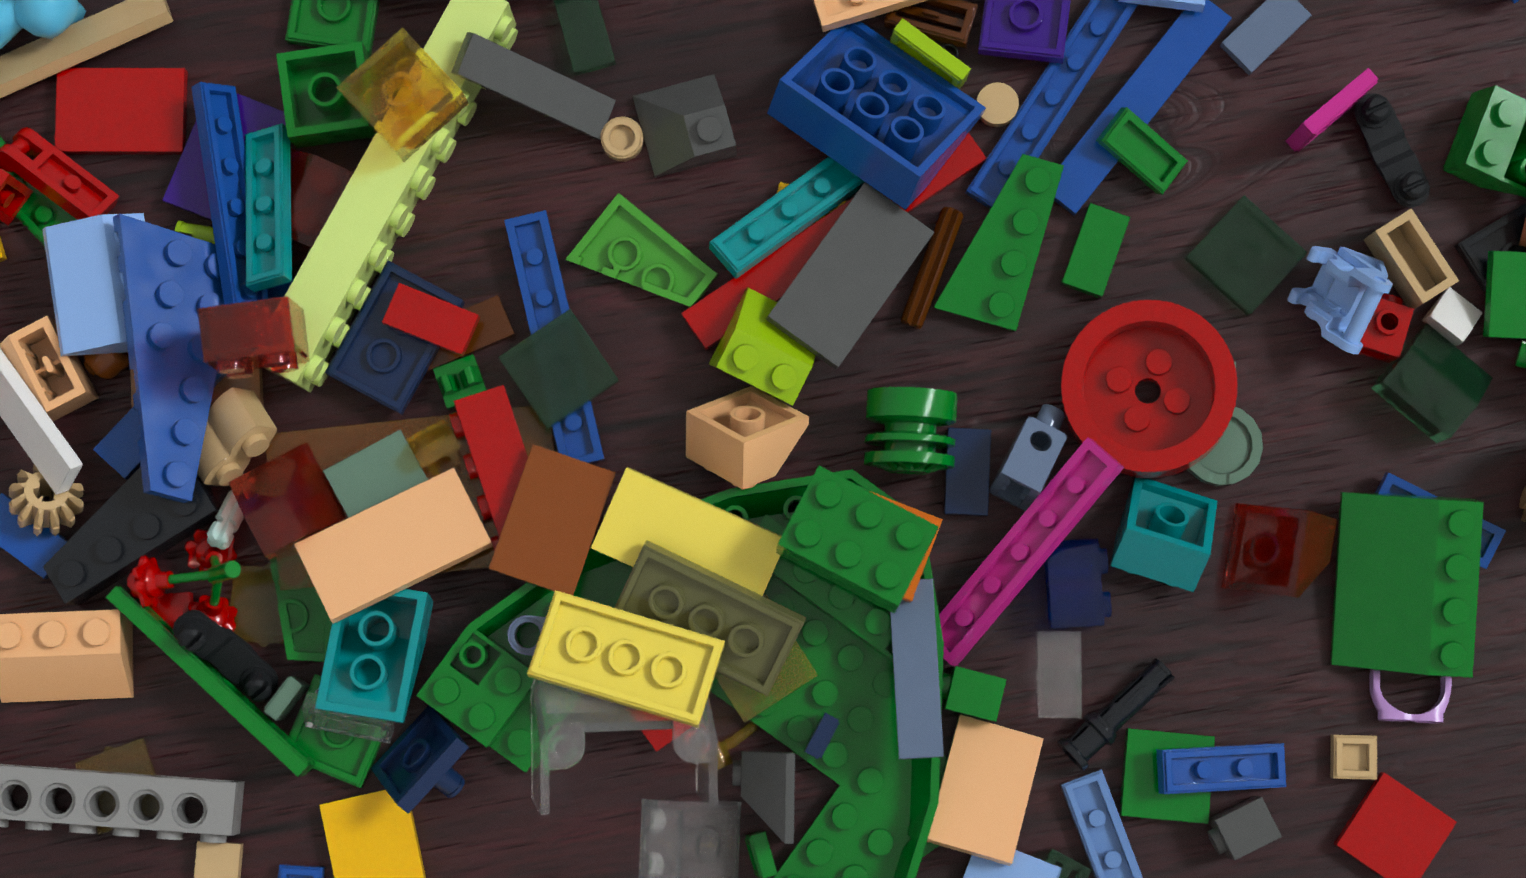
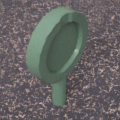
(1235, 453)

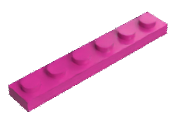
(1025, 548)

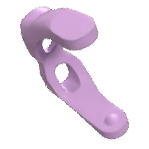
(1388, 713)

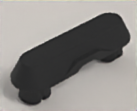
(1391, 150)
(226, 652)

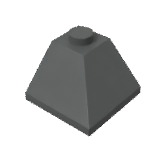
(685, 125)
(769, 788)

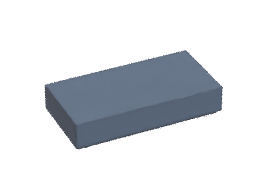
(1264, 32)

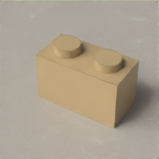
(1411, 259)

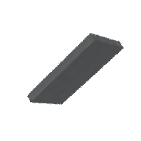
(850, 276)

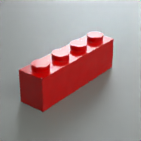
(495, 451)

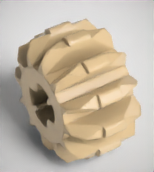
(29, 504)

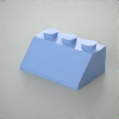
(87, 285)

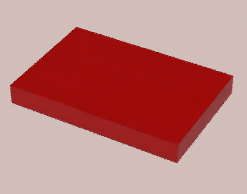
(121, 111)

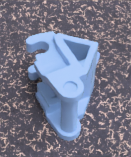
(1343, 294)

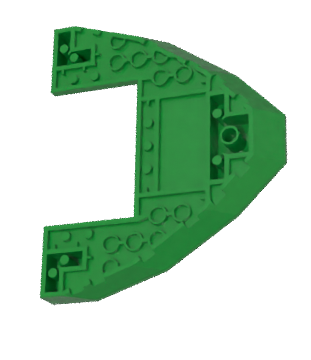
(882, 805)

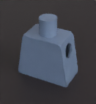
(1030, 458)

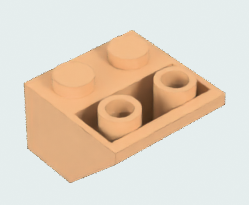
(53, 379)

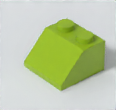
(761, 352)

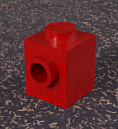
(1387, 329)

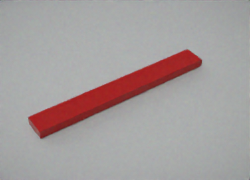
(777, 271)

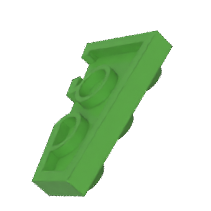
(643, 254)

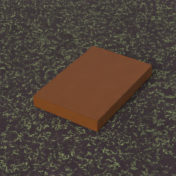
(552, 520)

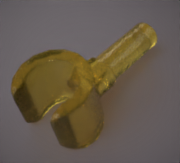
(723, 746)

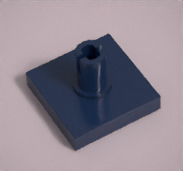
(422, 761)

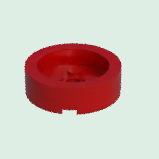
(1157, 345)

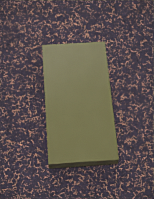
(691, 597)

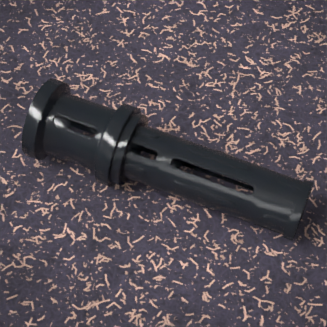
(1102, 726)

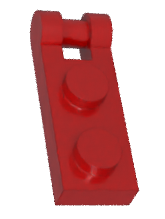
(56, 175)

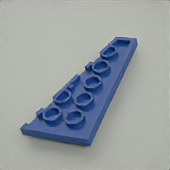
(164, 286)

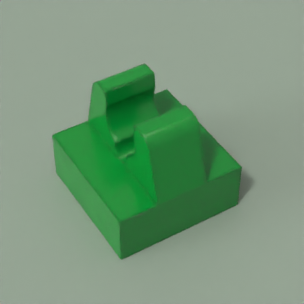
(459, 379)

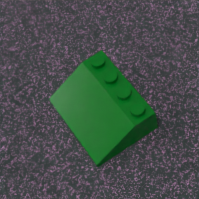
(1407, 583)

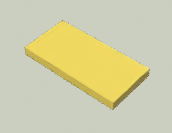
(688, 527)
(626, 659)

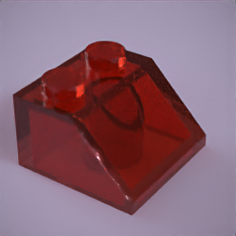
(314, 193)

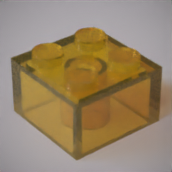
(403, 94)

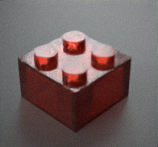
(254, 337)

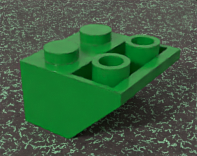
(1491, 142)

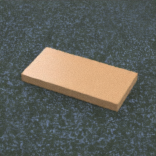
(393, 545)

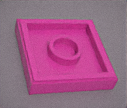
(1332, 110)

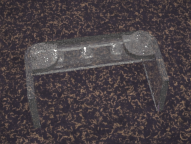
(565, 715)

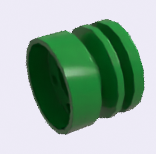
(910, 429)

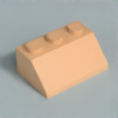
(66, 656)

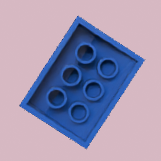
(875, 111)

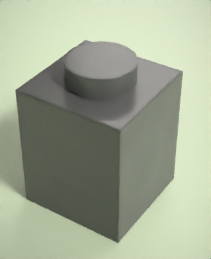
(1242, 828)

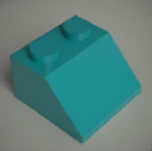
(1165, 534)

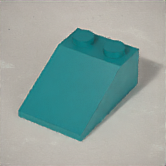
(376, 658)

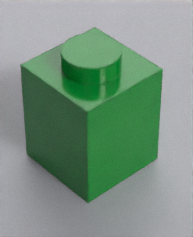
(972, 693)

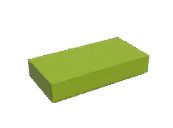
(929, 53)

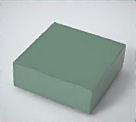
(286, 698)

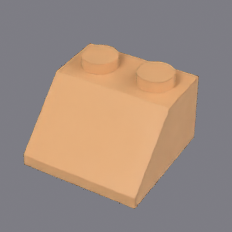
(743, 436)

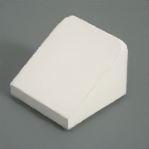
(1452, 316)

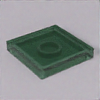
(1246, 255)
(559, 369)

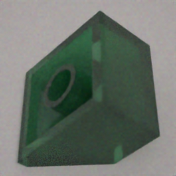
(1433, 384)

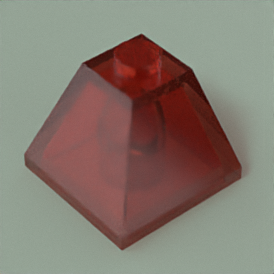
(287, 500)
(1277, 549)

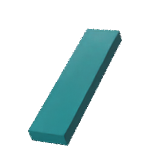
(268, 208)
(784, 216)

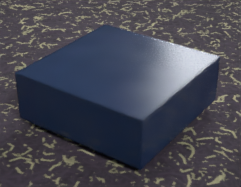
(822, 735)

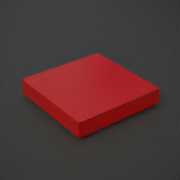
(1394, 830)

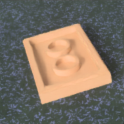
(985, 789)

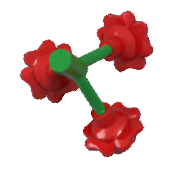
(214, 565)

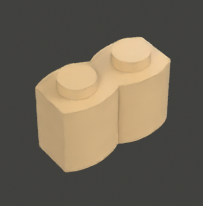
(233, 435)

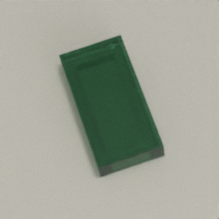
(585, 35)

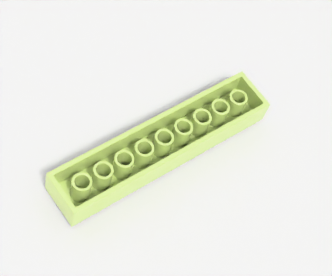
(381, 200)

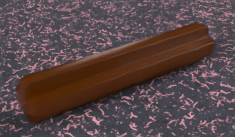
(932, 267)

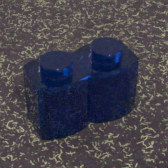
(1075, 585)

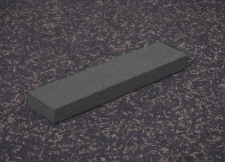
(533, 85)

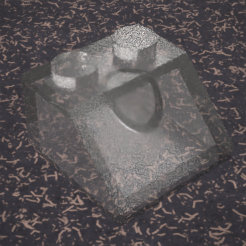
(689, 839)

